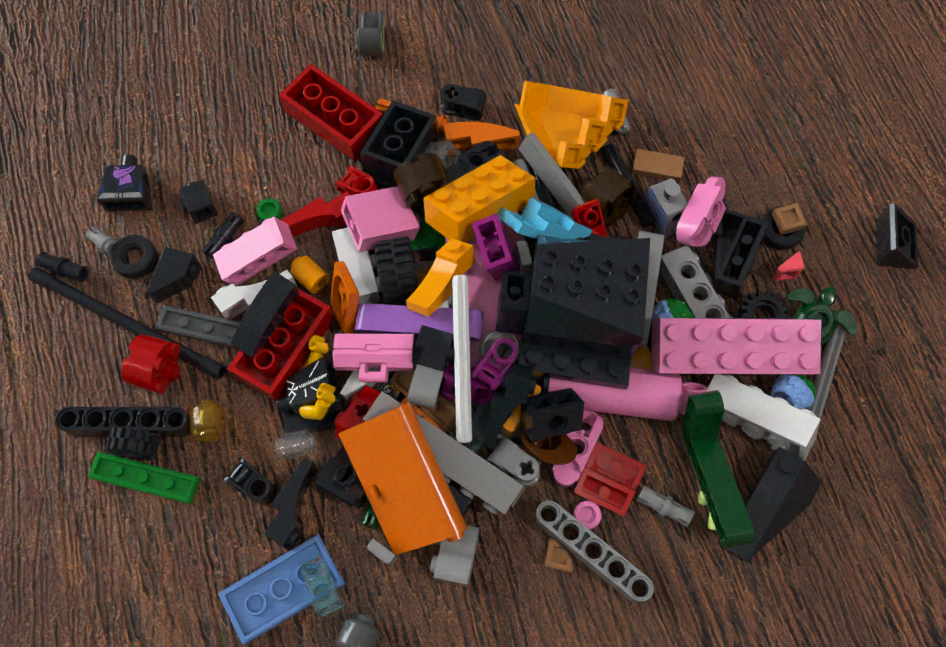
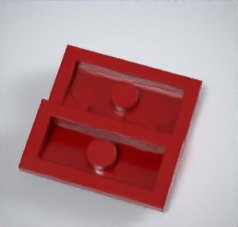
(610, 479)

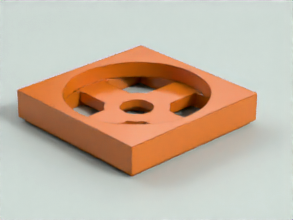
(344, 297)

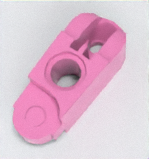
(702, 213)
(569, 473)

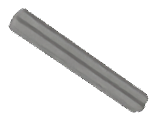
(827, 369)

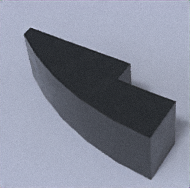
(264, 314)

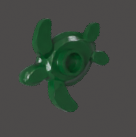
(821, 311)

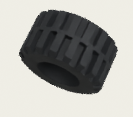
(396, 269)

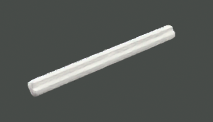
(462, 359)

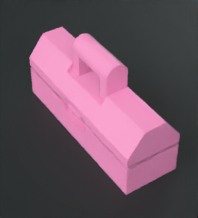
(367, 351)

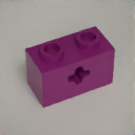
(495, 246)

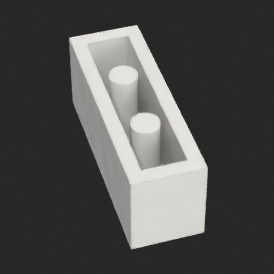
(359, 265)

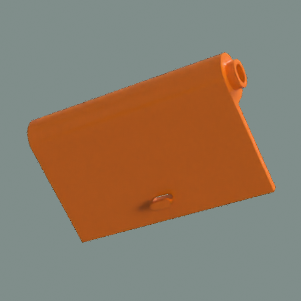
(403, 480)

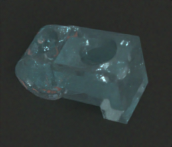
(321, 586)

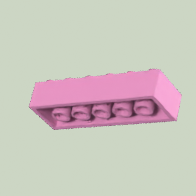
(735, 346)

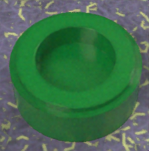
(269, 208)

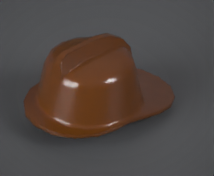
(552, 450)

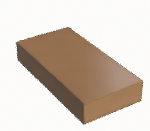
(658, 165)

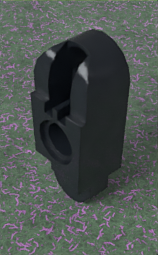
(474, 158)

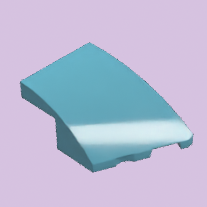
(543, 220)

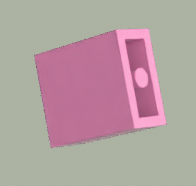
(378, 217)

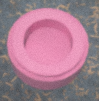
(588, 514)

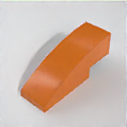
(468, 134)

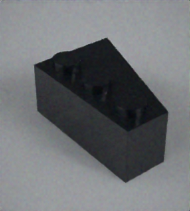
(736, 251)

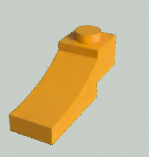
(437, 286)

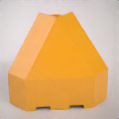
(569, 120)

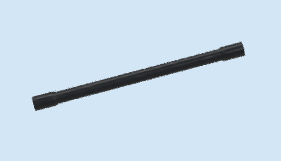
(50, 282)

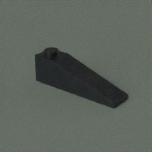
(777, 498)

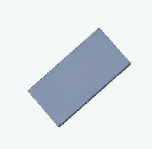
(274, 591)

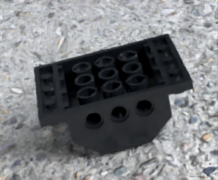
(586, 308)

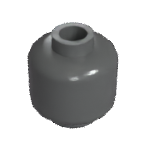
(358, 633)

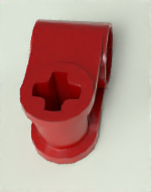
(355, 182)

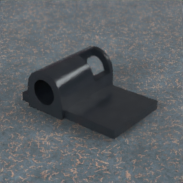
(341, 480)

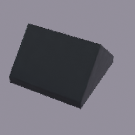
(896, 239)

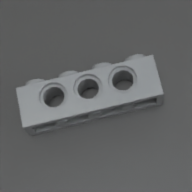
(683, 289)

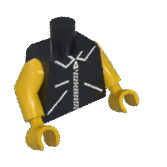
(313, 388)

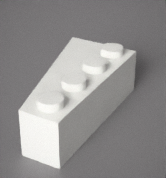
(766, 416)

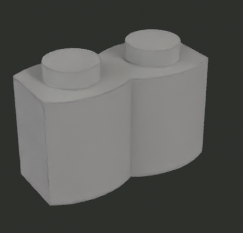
(456, 558)

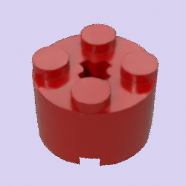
(151, 363)

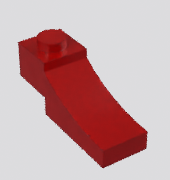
(317, 215)

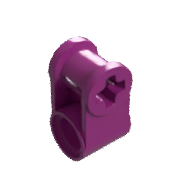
(494, 364)
(479, 390)

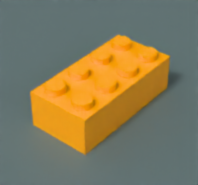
(478, 196)

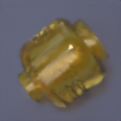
(207, 421)

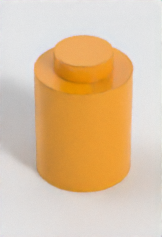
(309, 274)

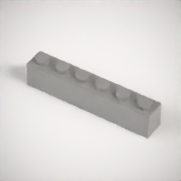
(460, 463)

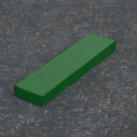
(144, 478)

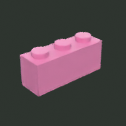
(254, 251)

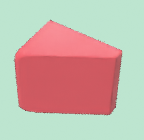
(789, 269)

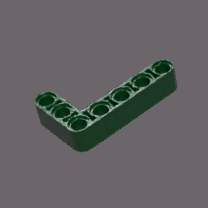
(723, 498)

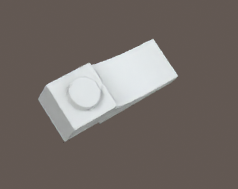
(235, 300)

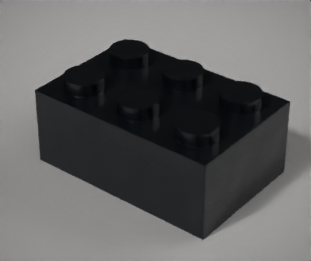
(398, 138)

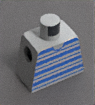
(666, 204)

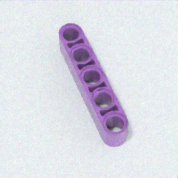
(401, 320)

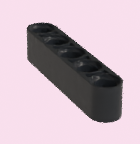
(114, 416)

